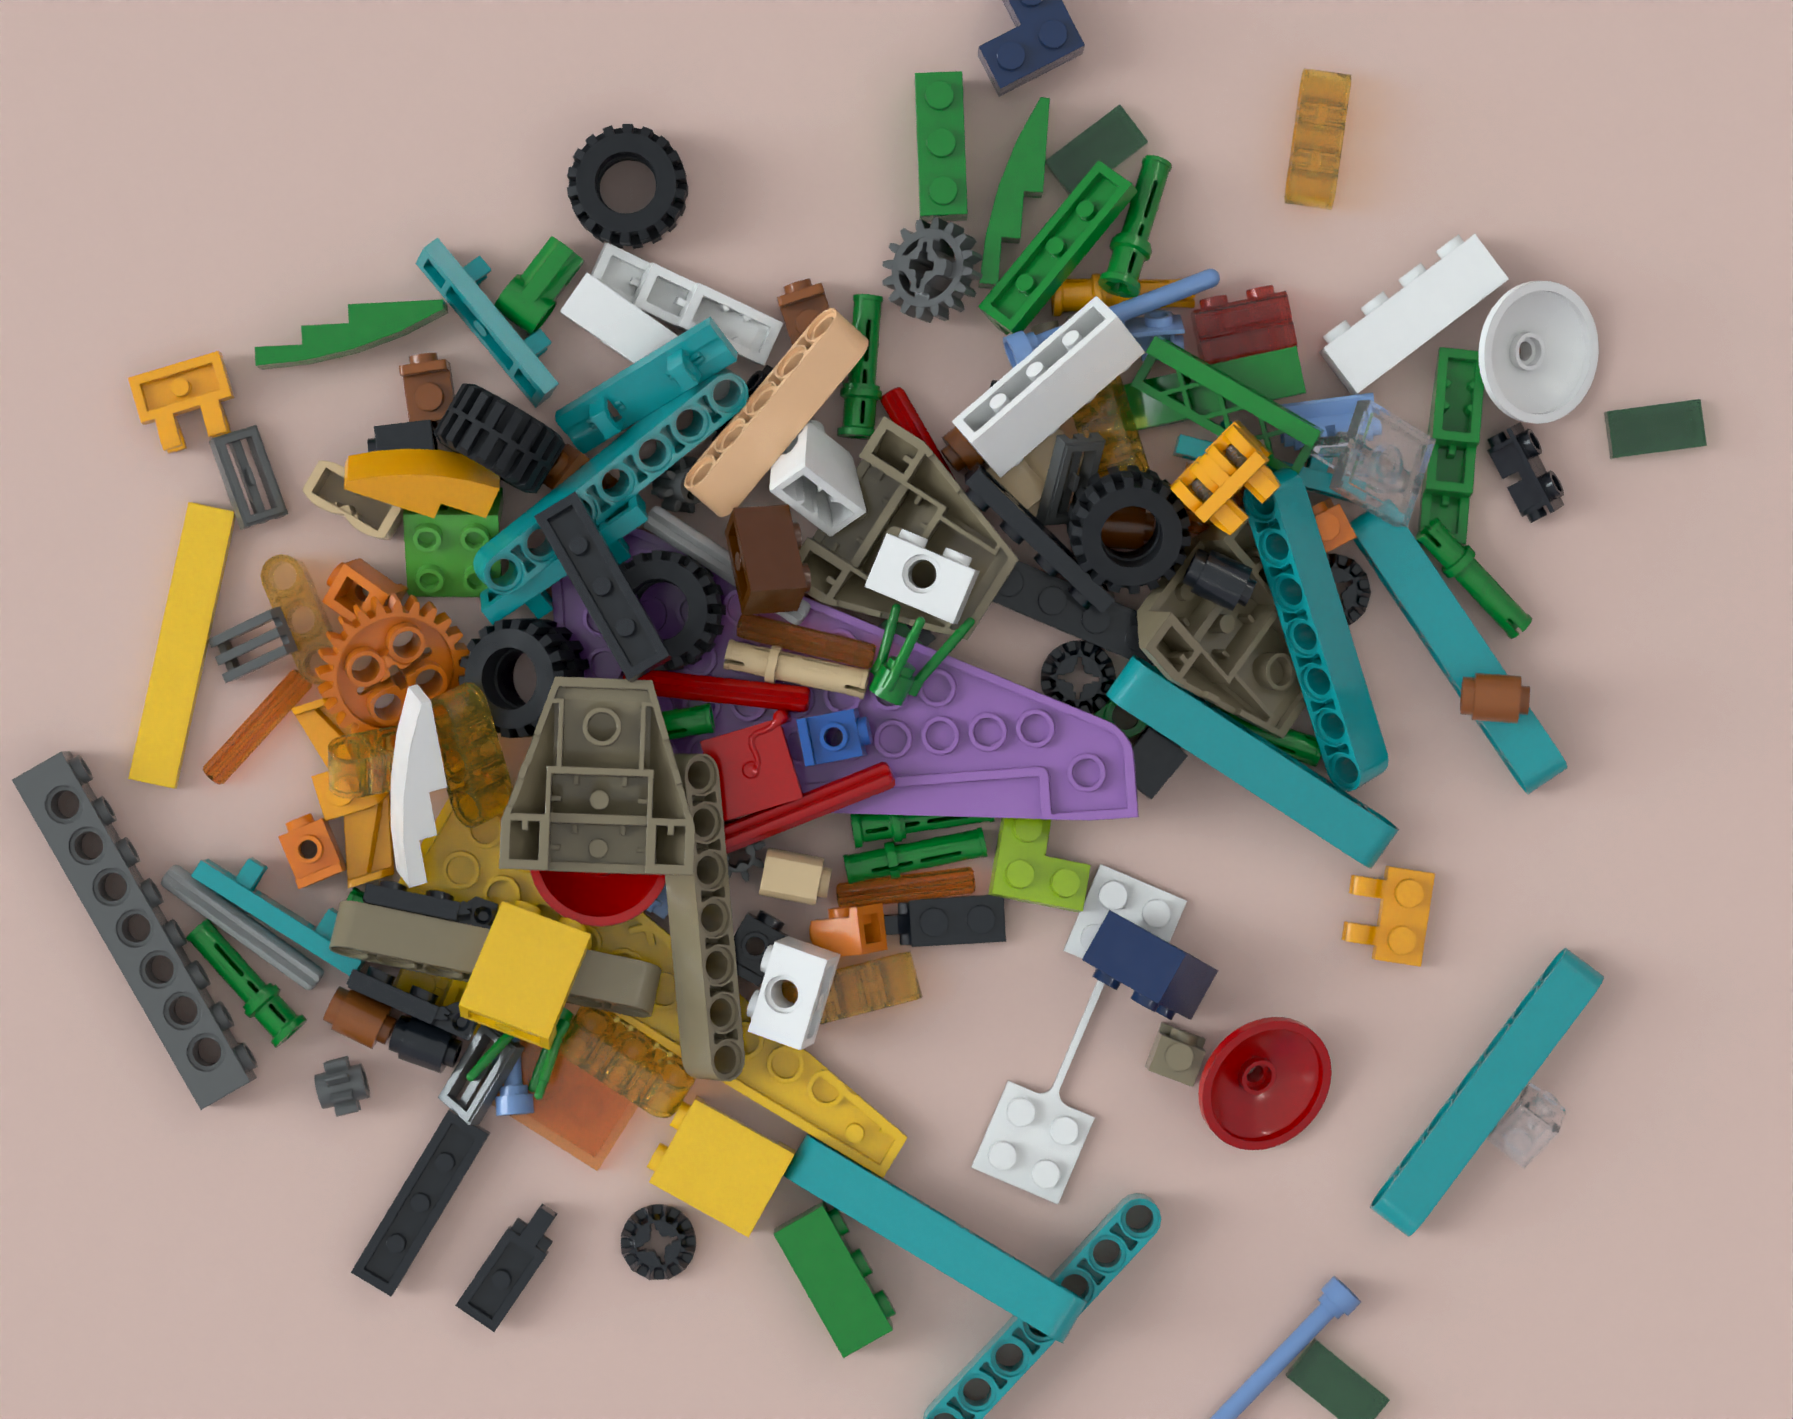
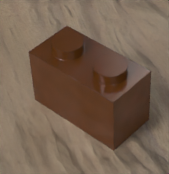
(767, 559)

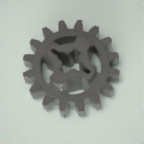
(932, 270)

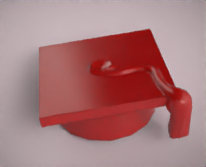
(754, 767)

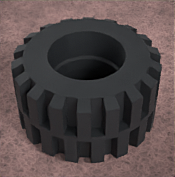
(618, 146)
(500, 437)
(1146, 563)
(702, 596)
(493, 665)

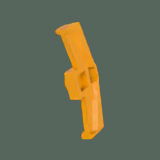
(365, 818)

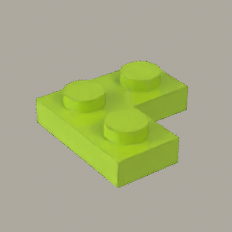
(1028, 875)

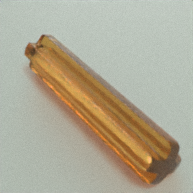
(806, 640)
(256, 727)
(907, 887)

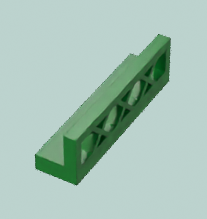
(1057, 249)
(1229, 389)

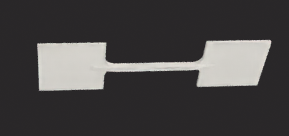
(1034, 1134)

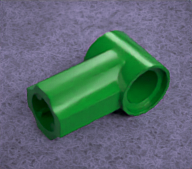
(532, 296)

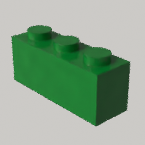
(941, 146)
(835, 1278)

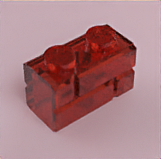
(1243, 326)

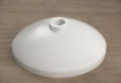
(1555, 355)

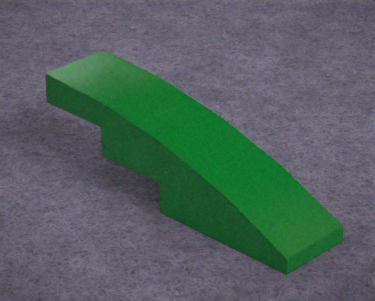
(1020, 179)
(367, 327)
(1270, 373)
(1456, 428)

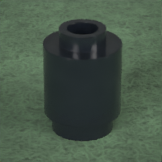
(1219, 579)
(424, 1044)

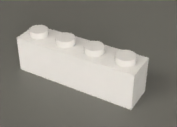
(1413, 314)
(1048, 386)

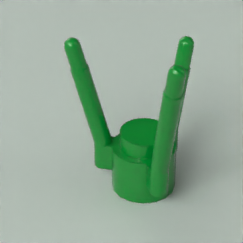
(895, 677)
(544, 1065)

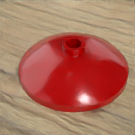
(598, 897)
(1277, 1096)

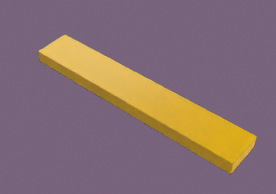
(182, 645)

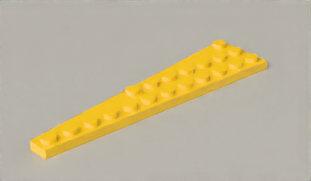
(774, 1075)

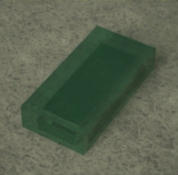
(1108, 140)
(1655, 429)
(1336, 1384)

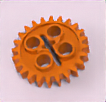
(373, 636)

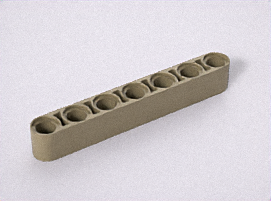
(705, 936)
(453, 949)

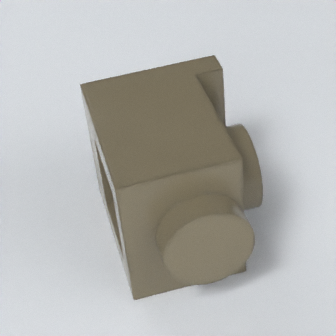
(1176, 1054)

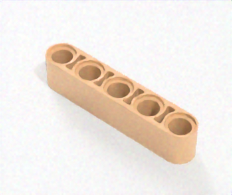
(776, 412)

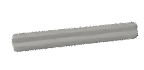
(704, 551)
(242, 927)

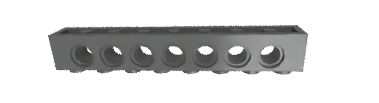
(40, 792)

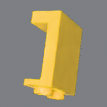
(525, 973)
(719, 1165)

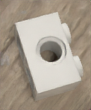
(893, 576)
(811, 972)

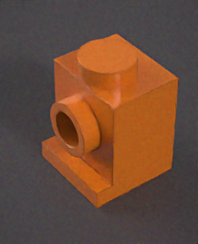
(1332, 524)
(347, 587)
(328, 858)
(851, 930)

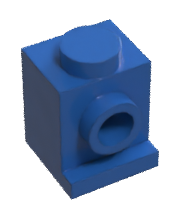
(814, 743)

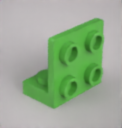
(444, 548)

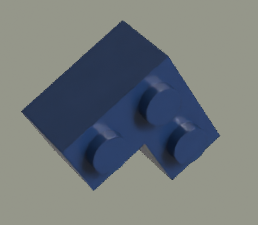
(1037, 45)
(1157, 971)

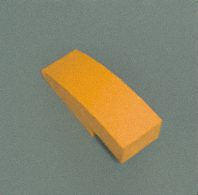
(422, 480)

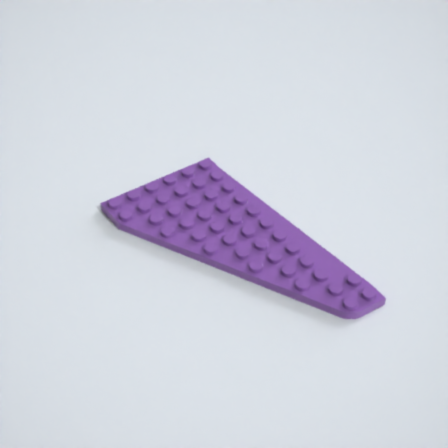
(954, 749)

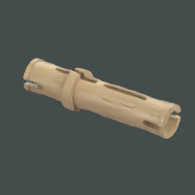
(797, 669)

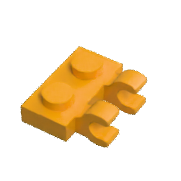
(182, 389)
(1401, 914)

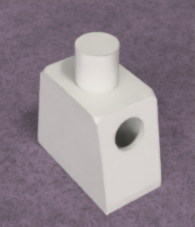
(818, 480)

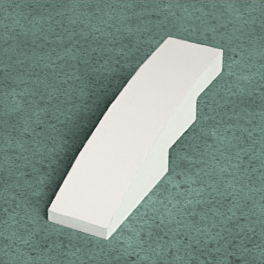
(686, 302)
(620, 323)
(414, 773)

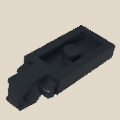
(433, 904)
(948, 921)
(416, 1003)
(508, 1269)

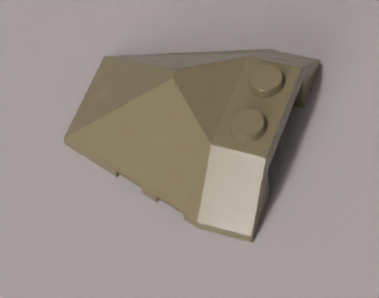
(913, 492)
(1223, 654)
(599, 786)

